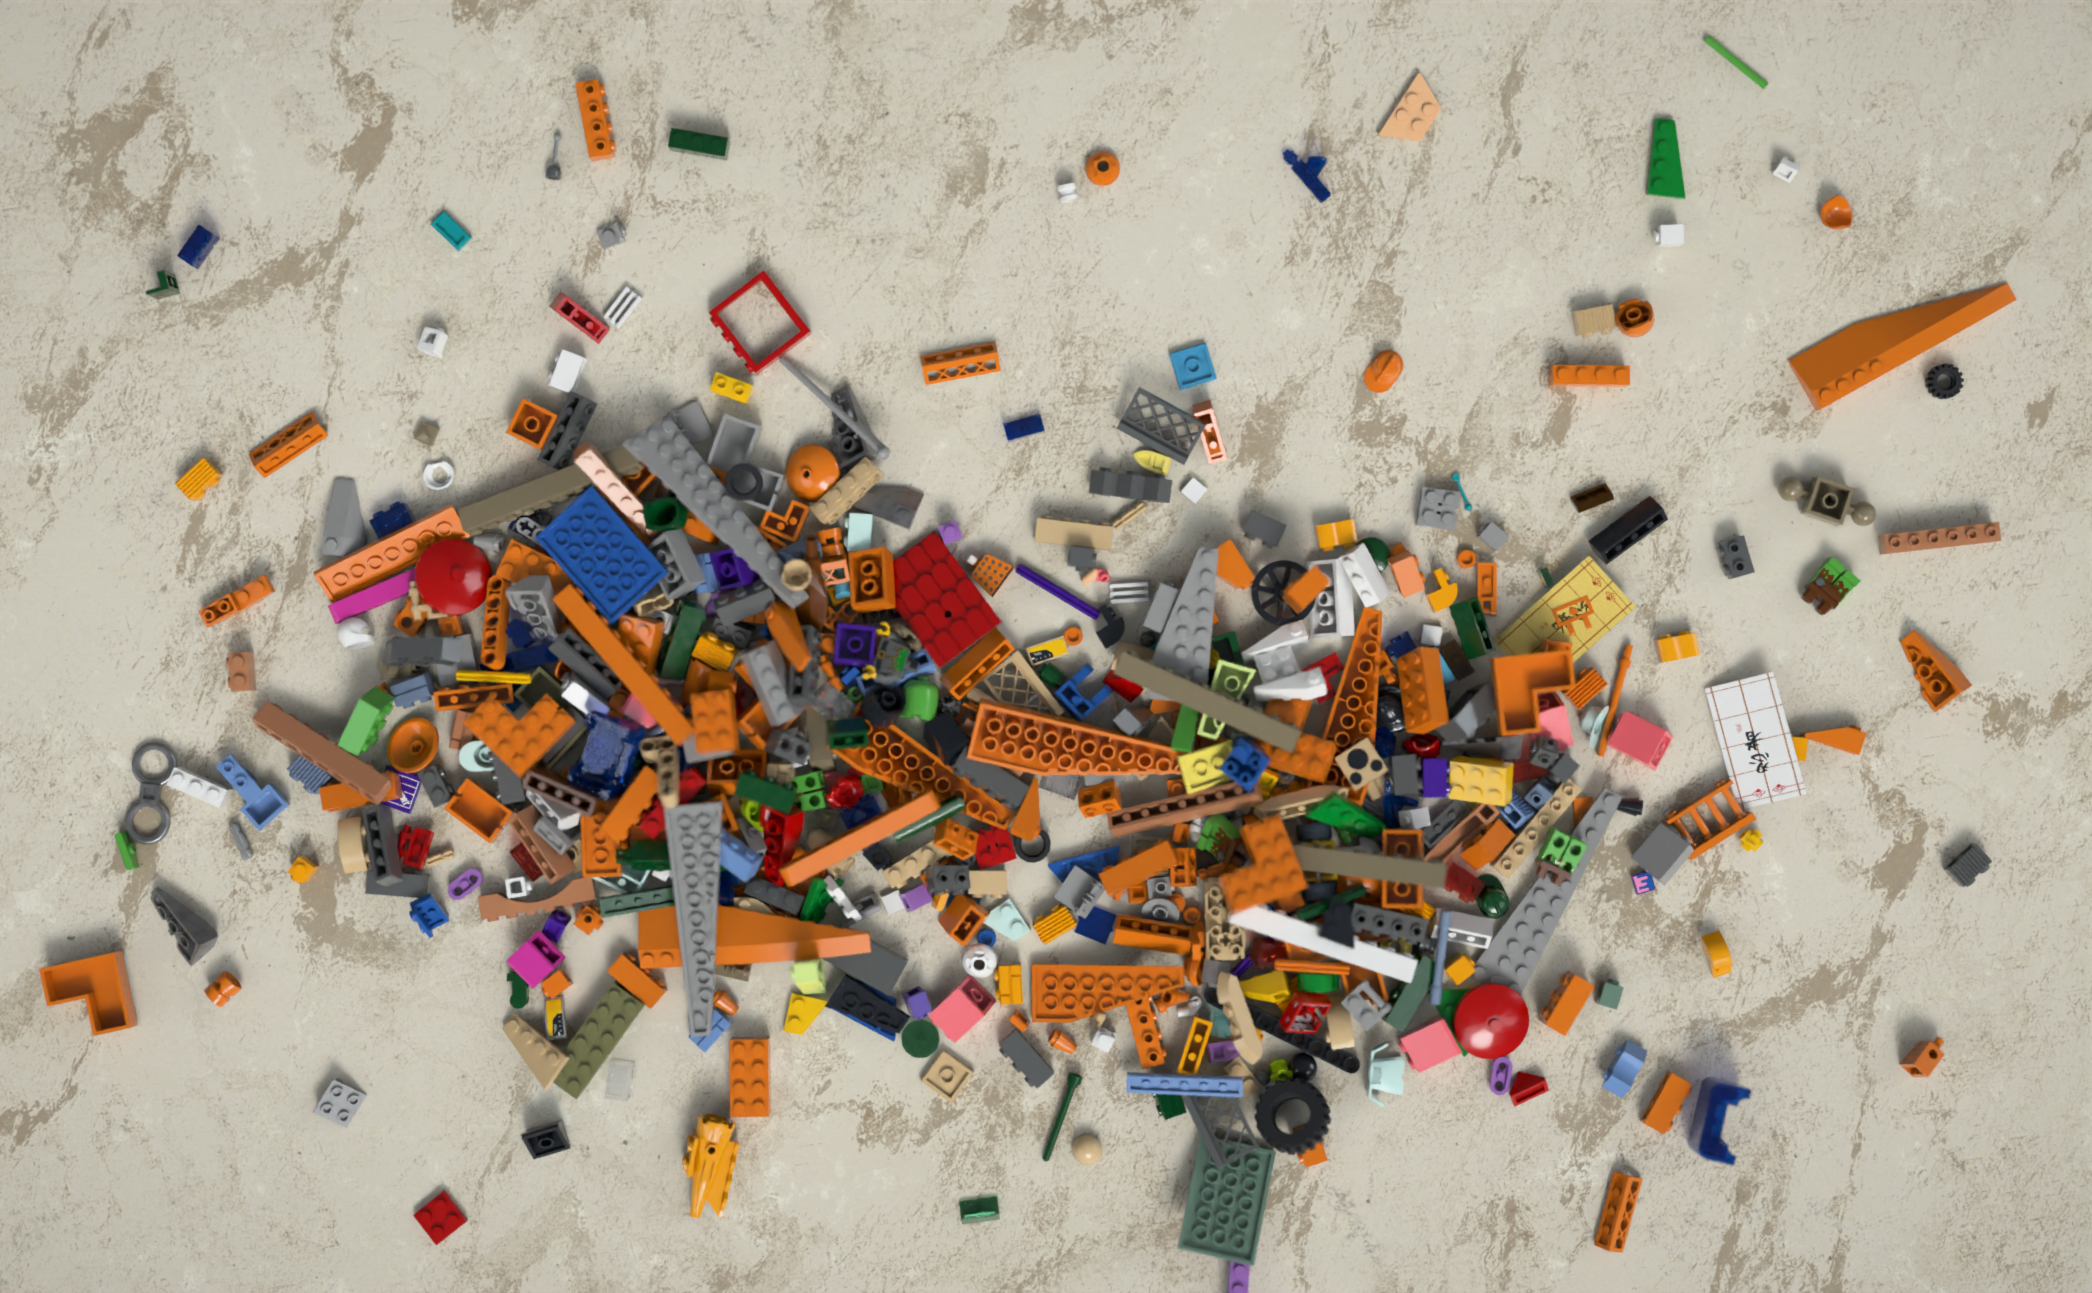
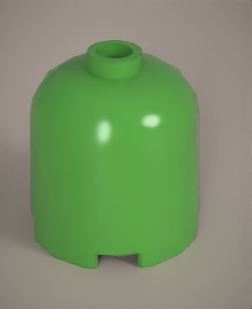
(920, 699)

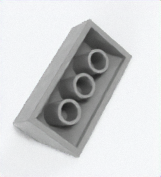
(771, 682)

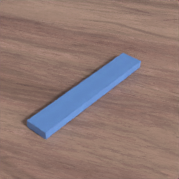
(1185, 1084)

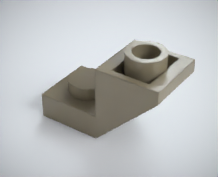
(392, 672)

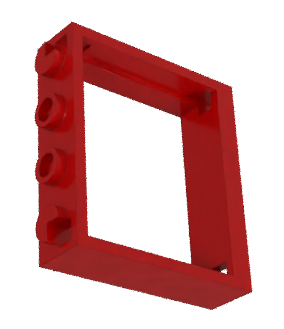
(738, 349)

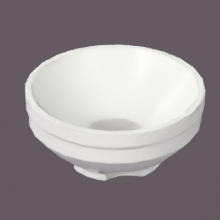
(981, 952)

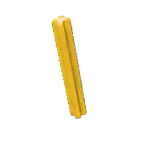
(491, 676)

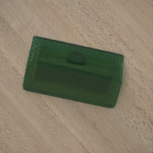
(979, 1210)

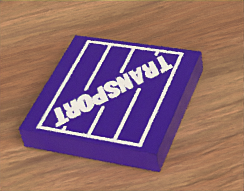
(410, 787)

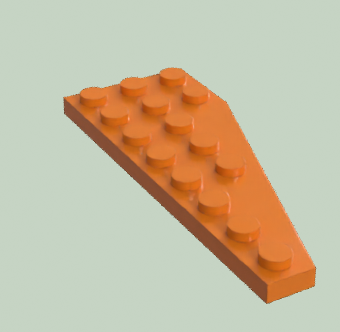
(1081, 990)

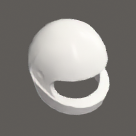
(351, 634)

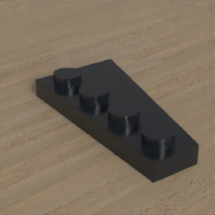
(859, 1001)

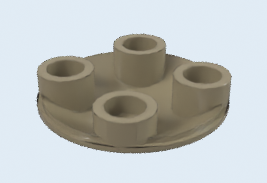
(907, 635)

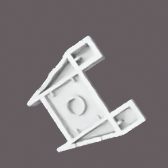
(1278, 666)

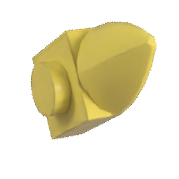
(1153, 461)

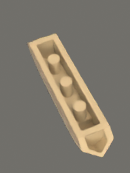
(1296, 802)
(1240, 1021)

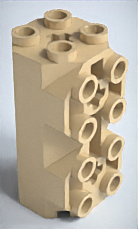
(1222, 938)

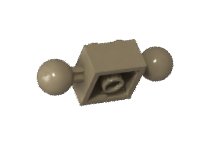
(1838, 496)

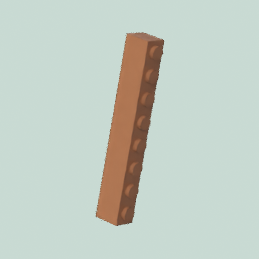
(322, 753)
(1182, 808)

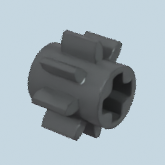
(949, 703)

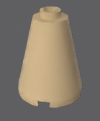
(818, 837)

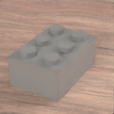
(678, 558)

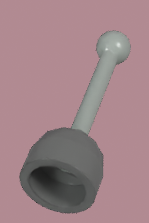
(554, 172)

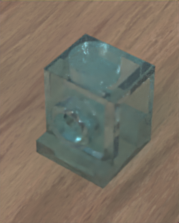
(1221, 1027)

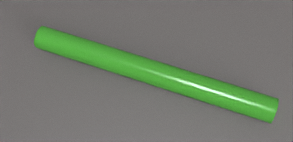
(1736, 62)

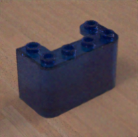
(1710, 1117)

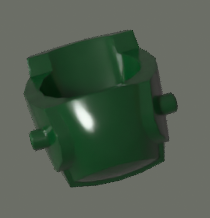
(665, 514)

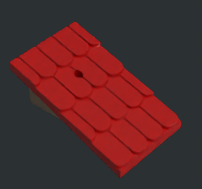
(927, 586)

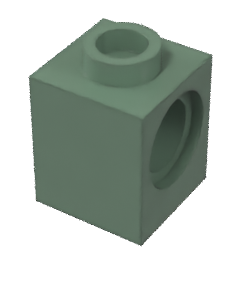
(1609, 994)

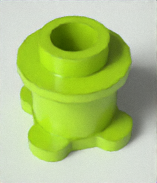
(1279, 1070)

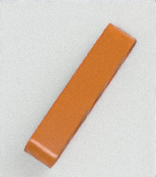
(490, 630)

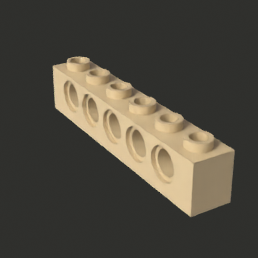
(1535, 829)

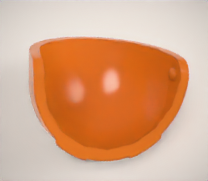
(1837, 213)

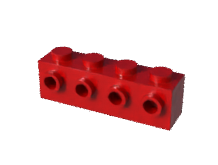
(689, 784)

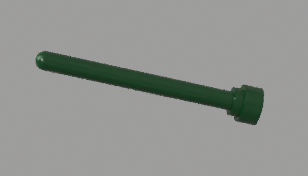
(1073, 1082)

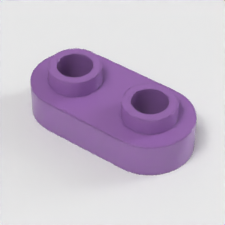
(466, 884)
(1502, 1075)

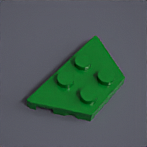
(1449, 1000)

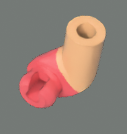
(1095, 574)

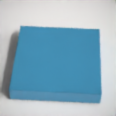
(1192, 366)

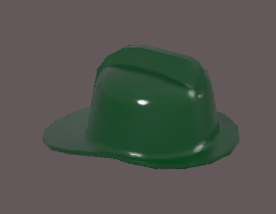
(1492, 899)

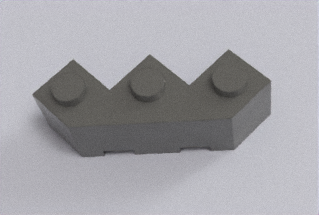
(1130, 485)
(422, 651)

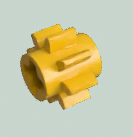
(1751, 840)

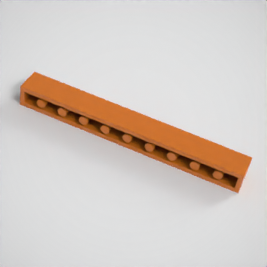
(624, 664)

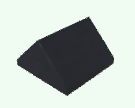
(945, 737)
(546, 1139)

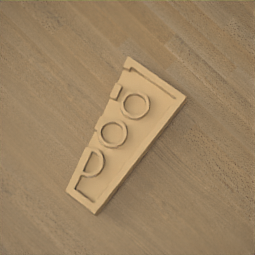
(538, 1052)

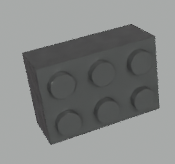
(1468, 713)

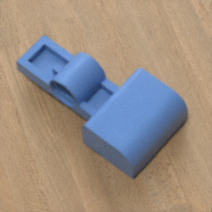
(262, 804)

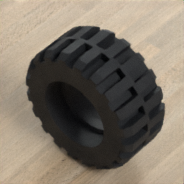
(1274, 1098)

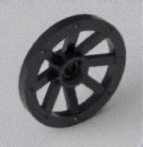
(1268, 569)

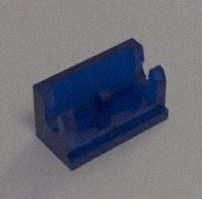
(1024, 428)

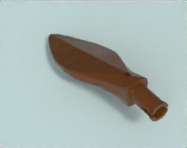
(815, 608)

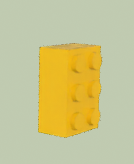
(1481, 780)

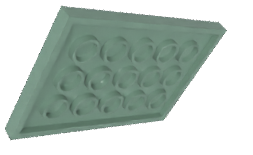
(1227, 1204)

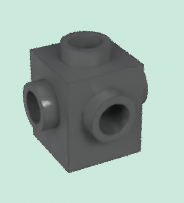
(1543, 751)

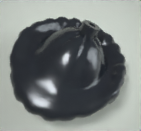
(1390, 708)

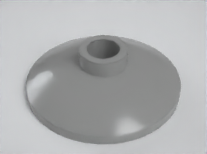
(1160, 910)

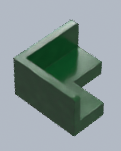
(1228, 648)

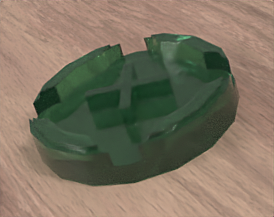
(920, 1038)

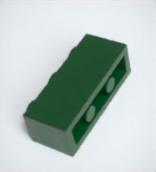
(699, 144)
(1472, 628)
(766, 790)

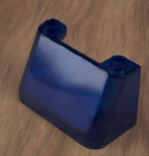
(607, 755)

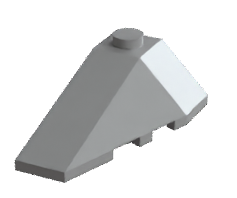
(535, 603)

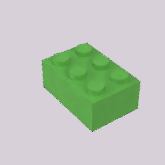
(366, 721)

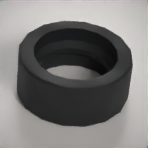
(744, 467)
(1036, 858)

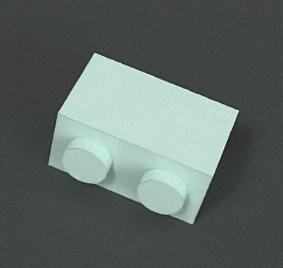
(859, 532)

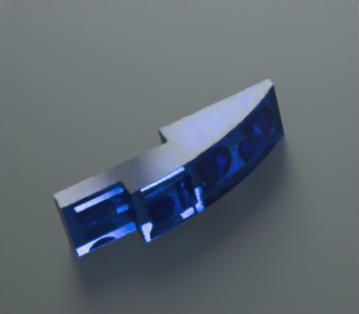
(525, 659)

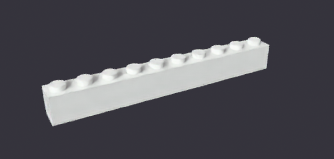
(1306, 935)

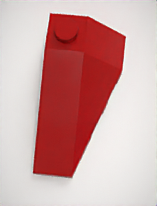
(781, 838)

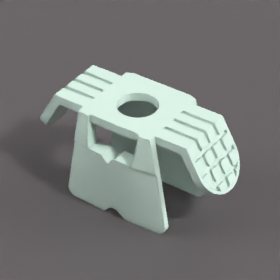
(1384, 1074)

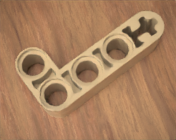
(666, 754)

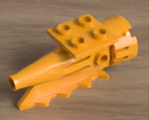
(710, 1163)

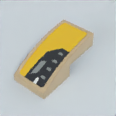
(1047, 651)

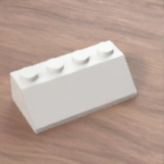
(1334, 605)

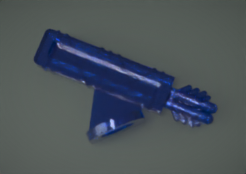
(1308, 173)
(1393, 804)

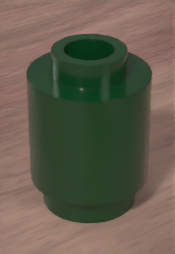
(1052, 675)

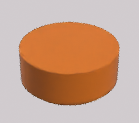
(1466, 558)
(1073, 636)

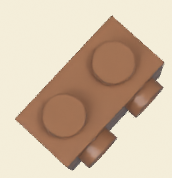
(241, 671)

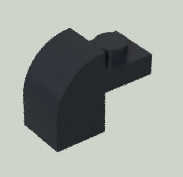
(1114, 630)

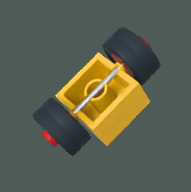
(1314, 831)

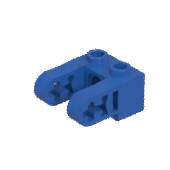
(1074, 701)

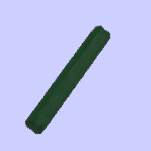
(1321, 906)

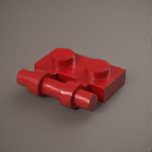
(418, 846)

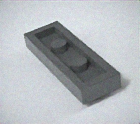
(1445, 822)
(774, 895)

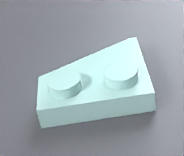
(1007, 921)

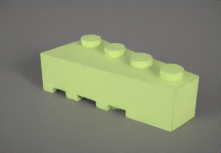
(1230, 680)
(809, 976)

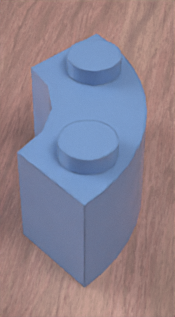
(1624, 1068)

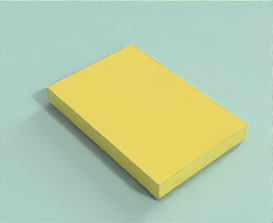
(1202, 767)

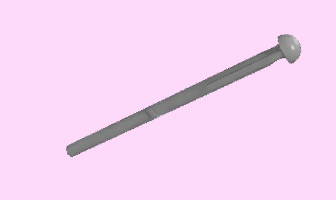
(857, 427)

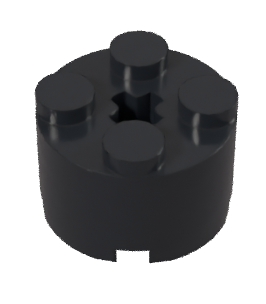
(883, 705)

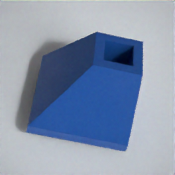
(1246, 763)

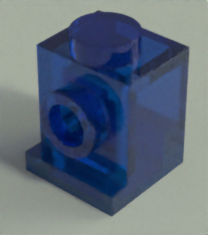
(1400, 646)
(1384, 742)

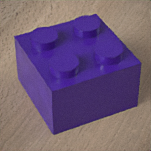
(731, 570)
(854, 645)
(1434, 776)

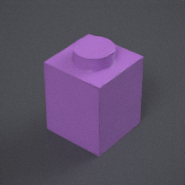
(950, 532)
(915, 898)

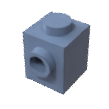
(1539, 793)

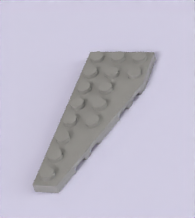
(1188, 631)

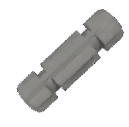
(240, 841)

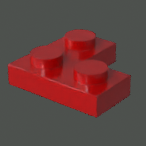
(1329, 666)

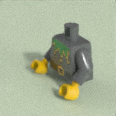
(891, 658)

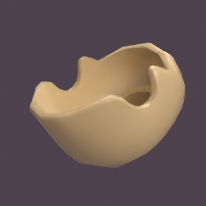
(796, 575)
(1086, 1149)

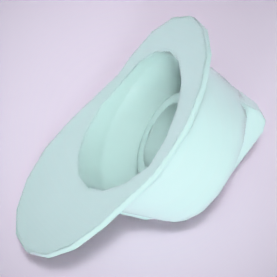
(1592, 721)
(475, 757)

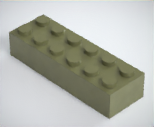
(598, 1038)

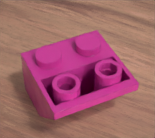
(535, 959)

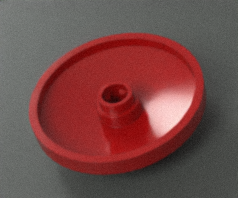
(452, 577)
(1490, 1020)

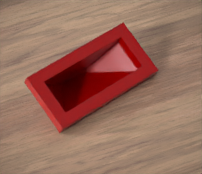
(1122, 686)
(1527, 1087)

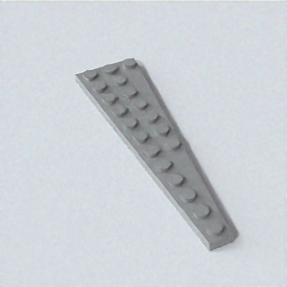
(1530, 925)

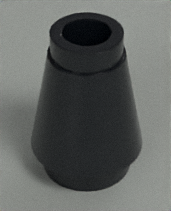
(1631, 806)

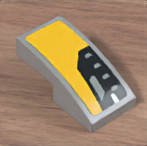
(555, 1018)

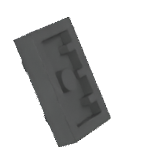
(736, 633)

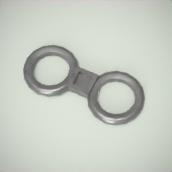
(150, 794)

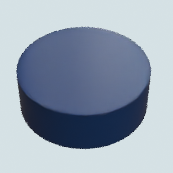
(987, 937)

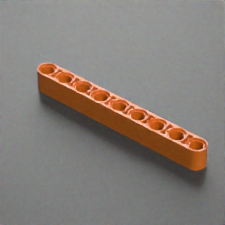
(859, 837)

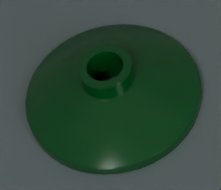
(1379, 550)

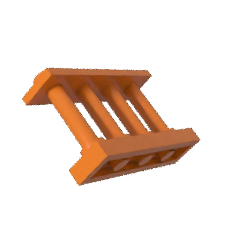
(1726, 828)

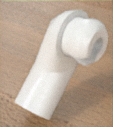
(1192, 1008)

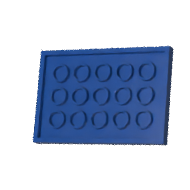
(602, 555)

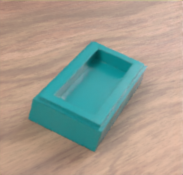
(451, 231)

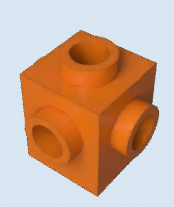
(583, 921)

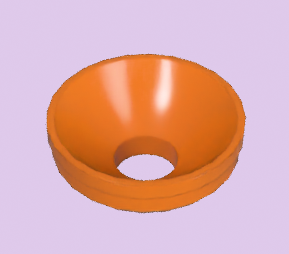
(1098, 177)
(1193, 969)

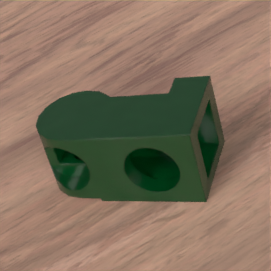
(520, 990)

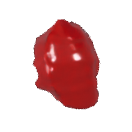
(1422, 745)
(845, 791)

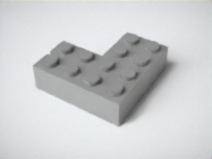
(736, 445)

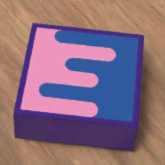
(1642, 882)

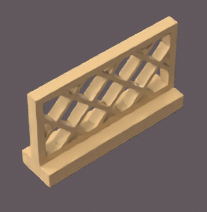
(1033, 681)

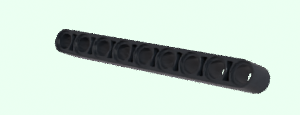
(1305, 1045)

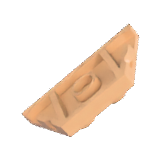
(1412, 113)

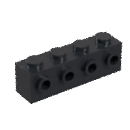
(1628, 530)

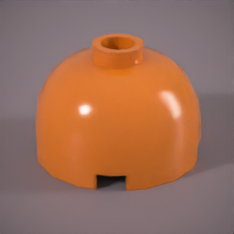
(1635, 318)

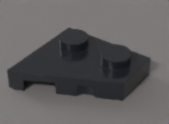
(1338, 924)

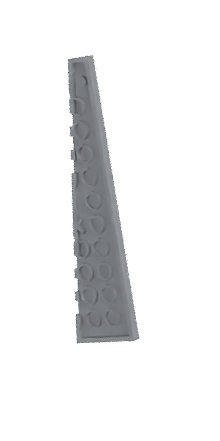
(683, 470)
(695, 869)

